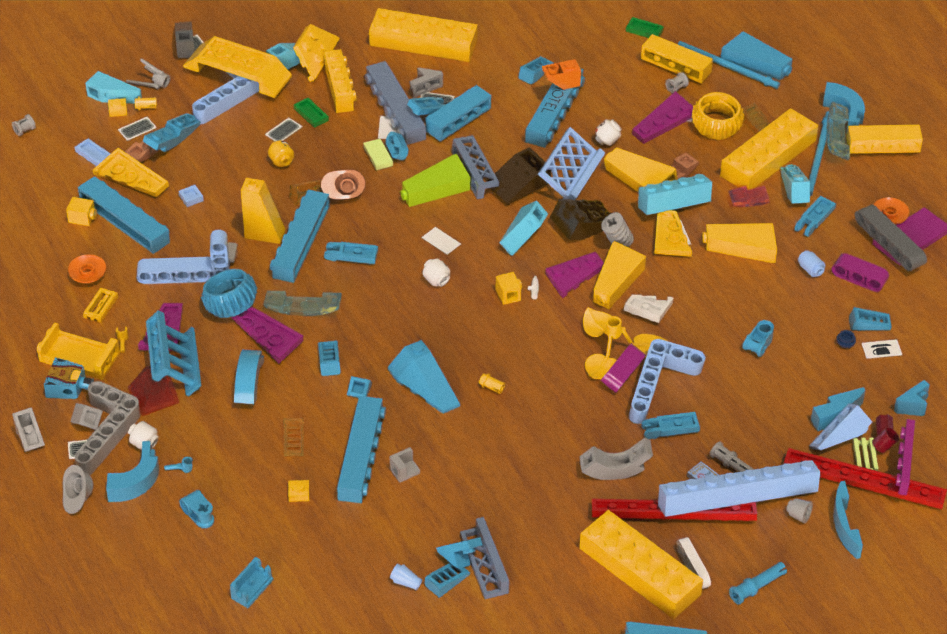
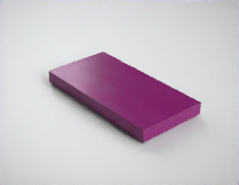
(921, 228)

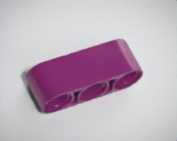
(860, 272)
(623, 367)

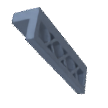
(476, 175)
(493, 561)

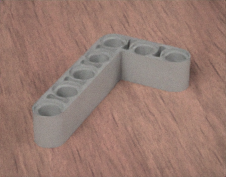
(123, 413)

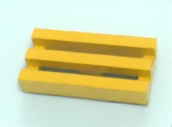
(103, 306)

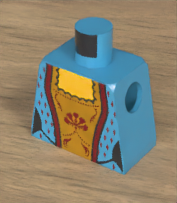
(65, 380)

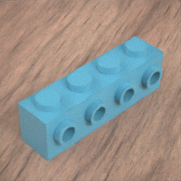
(674, 194)

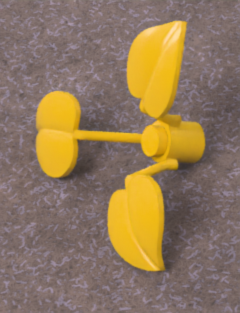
(597, 323)

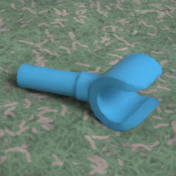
(185, 466)

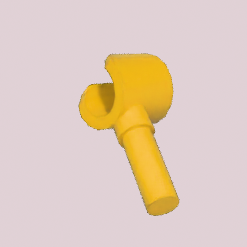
(122, 336)

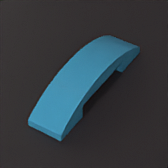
(850, 538)

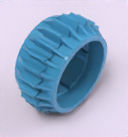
(229, 293)

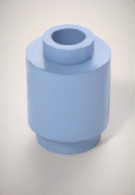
(811, 263)

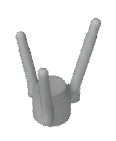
(159, 77)

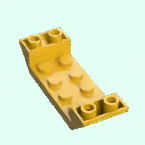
(242, 62)

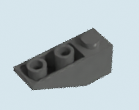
(184, 39)

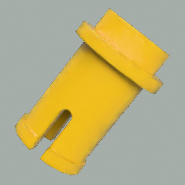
(143, 103)
(491, 383)

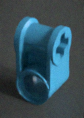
(759, 338)
(198, 509)

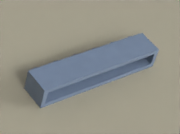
(394, 102)

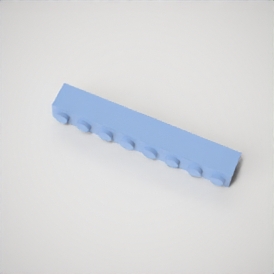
(738, 488)

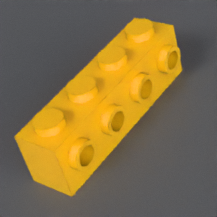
(676, 58)
(339, 81)
(884, 139)

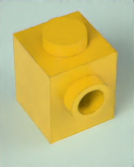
(81, 211)
(508, 288)

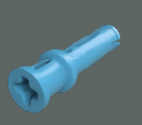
(750, 586)

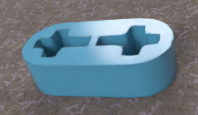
(397, 146)

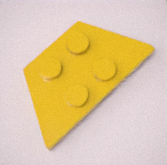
(311, 49)

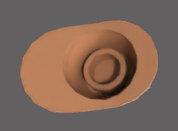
(343, 184)

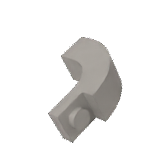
(616, 465)

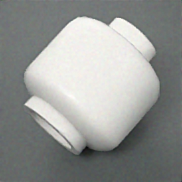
(608, 132)
(436, 272)
(142, 432)

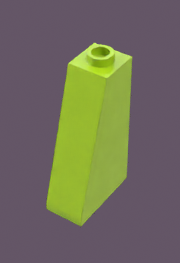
(436, 182)

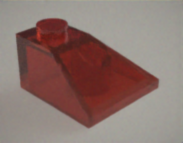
(153, 394)

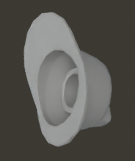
(76, 488)

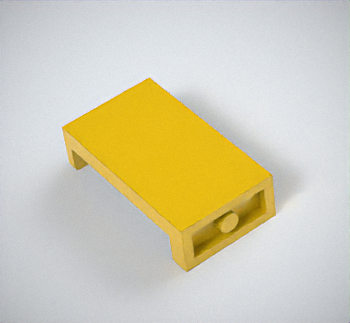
(91, 354)

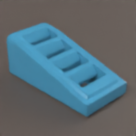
(533, 70)
(863, 320)
(329, 359)
(440, 589)

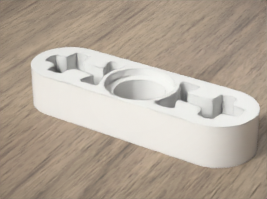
(692, 560)

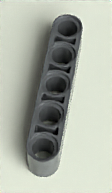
(890, 237)

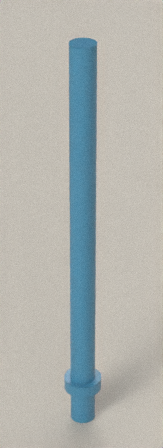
(766, 80)
(818, 155)

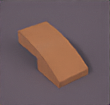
(141, 151)
(684, 165)

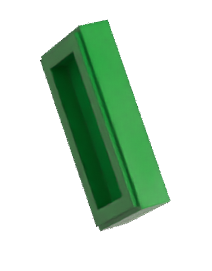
(644, 28)
(311, 112)

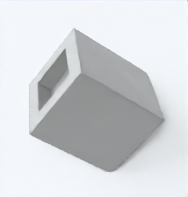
(86, 416)
(403, 465)

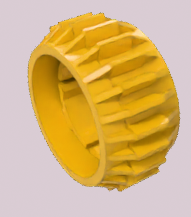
(719, 103)

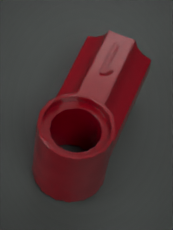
(886, 434)

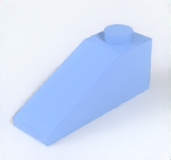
(847, 425)

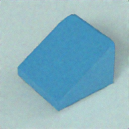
(359, 387)

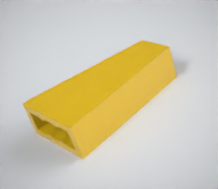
(637, 170)
(259, 213)
(742, 240)
(617, 274)

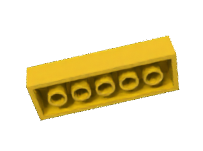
(423, 35)
(769, 150)
(641, 564)

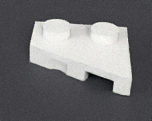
(648, 307)

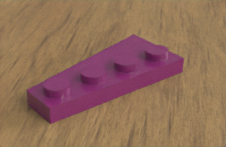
(665, 117)
(269, 333)
(904, 462)

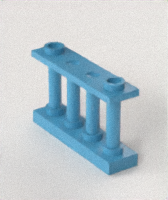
(161, 359)

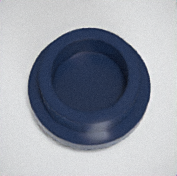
(846, 339)

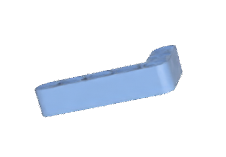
(224, 98)
(187, 268)
(667, 355)

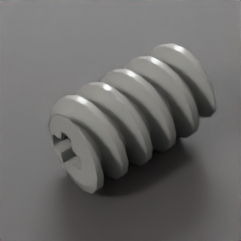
(617, 229)

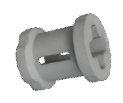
(677, 82)
(23, 125)

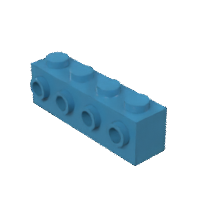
(458, 113)

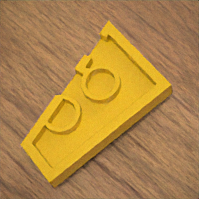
(670, 236)

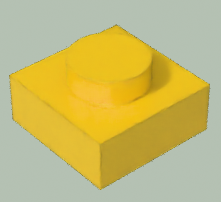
(117, 107)
(298, 490)

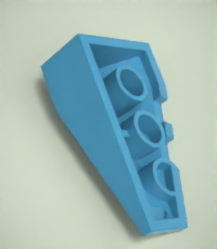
(421, 373)

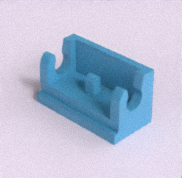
(251, 583)

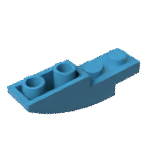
(173, 133)

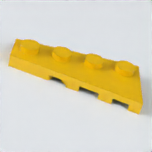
(131, 173)

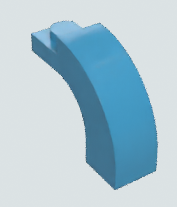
(848, 98)
(247, 376)
(137, 481)

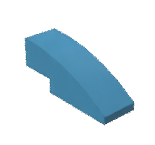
(826, 413)

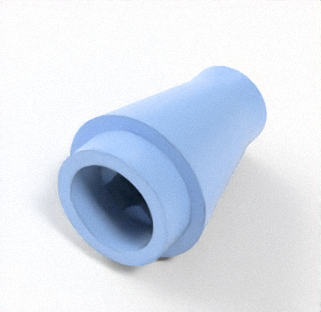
(404, 576)

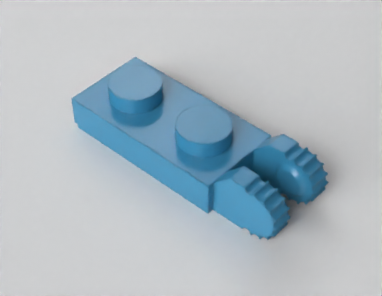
(425, 105)
(815, 215)
(351, 252)
(671, 425)

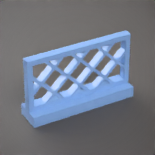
(587, 167)

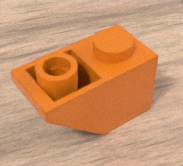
(563, 74)

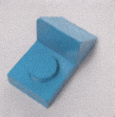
(913, 400)
(458, 552)

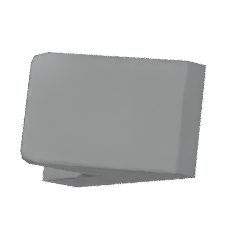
(426, 81)
(28, 429)

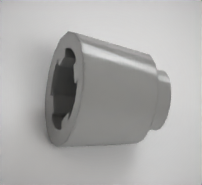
(800, 509)

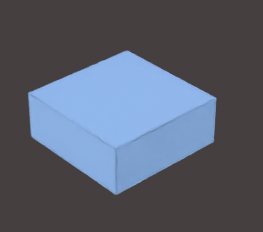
(191, 195)

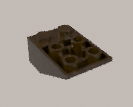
(519, 176)
(579, 217)

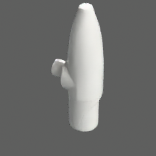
(534, 288)

